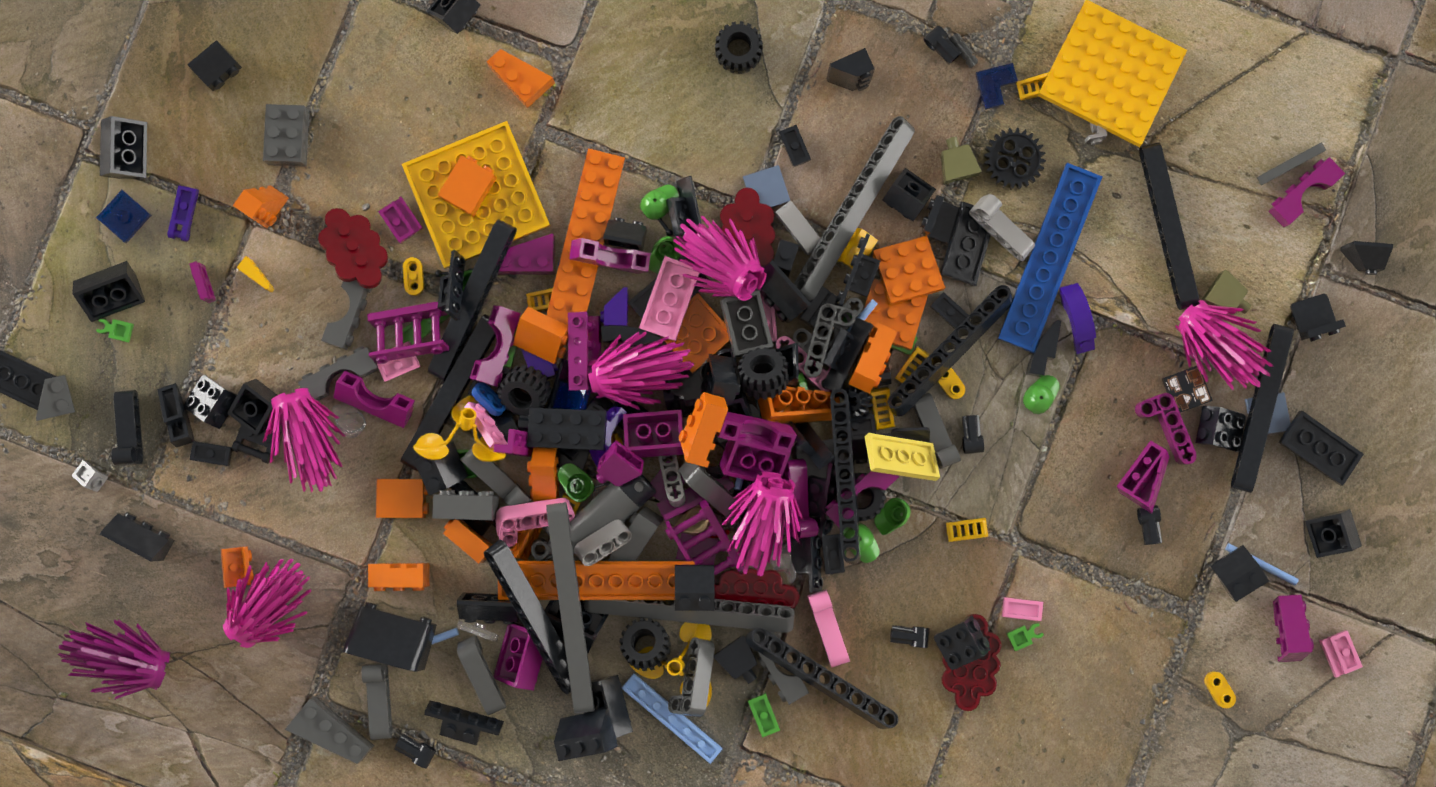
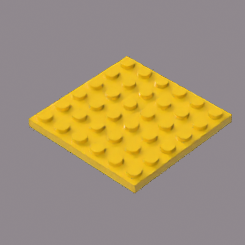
(1112, 73)
(509, 199)

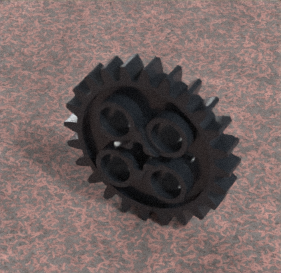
(1019, 142)

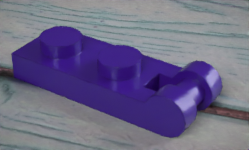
(183, 213)

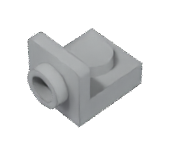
(1100, 134)
(89, 476)

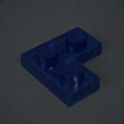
(991, 81)

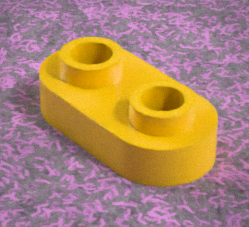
(412, 277)
(948, 382)
(1220, 690)

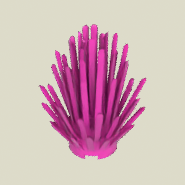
(722, 260)
(1222, 343)
(632, 373)
(304, 424)
(769, 508)
(264, 605)

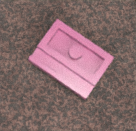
(398, 367)
(1341, 653)

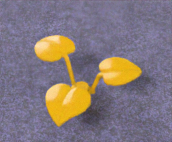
(434, 447)
(676, 665)

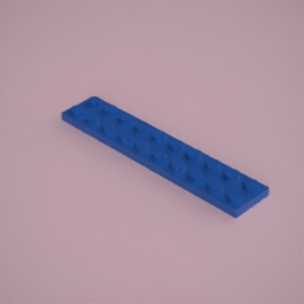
(1049, 257)

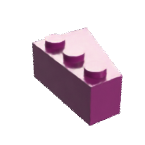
(1145, 476)

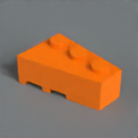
(521, 78)
(261, 204)
(872, 358)
(701, 428)
(543, 474)
(399, 576)

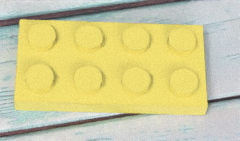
(902, 457)

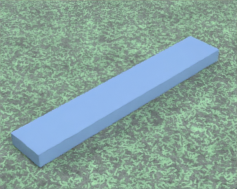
(678, 724)

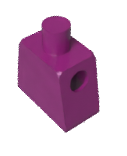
(619, 465)

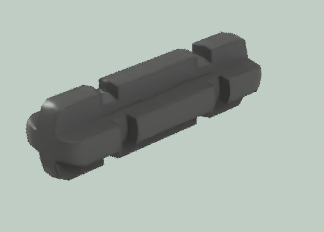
(966, 52)

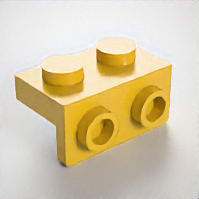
(851, 248)

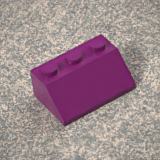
(518, 659)

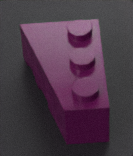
(531, 258)
(1293, 628)

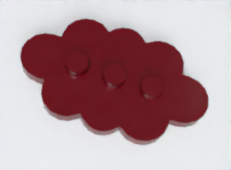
(753, 220)
(353, 248)
(755, 588)
(976, 677)

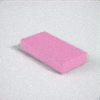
(1022, 609)

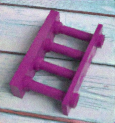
(398, 318)
(583, 346)
(714, 529)

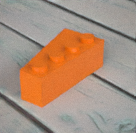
(797, 406)

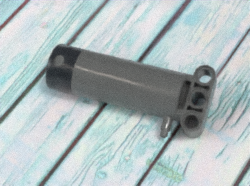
(607, 506)

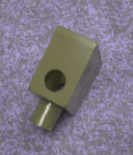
(958, 162)
(1227, 292)

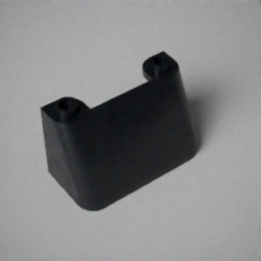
(687, 394)
(390, 638)

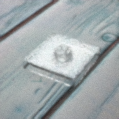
(477, 629)

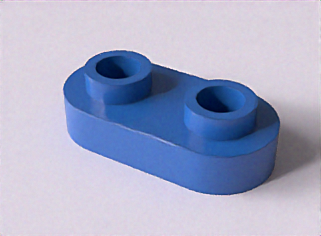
(488, 399)

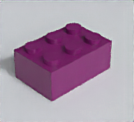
(653, 433)
(751, 457)

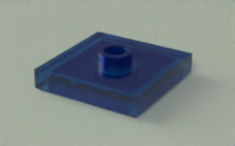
(123, 216)
(570, 399)

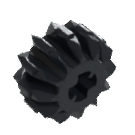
(859, 407)

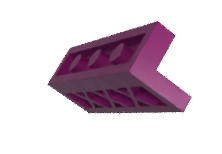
(516, 444)
(692, 500)

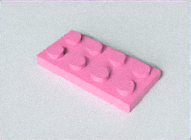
(669, 299)

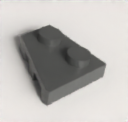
(55, 398)

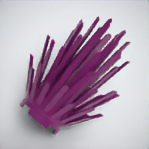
(126, 658)

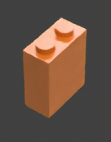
(467, 185)
(541, 335)
(401, 498)
(467, 539)

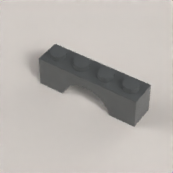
(341, 331)
(319, 383)
(790, 686)

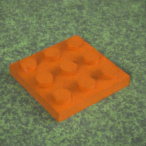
(908, 270)
(900, 316)
(701, 332)

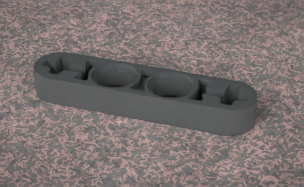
(1291, 163)

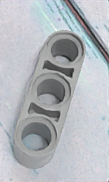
(798, 227)
(602, 542)

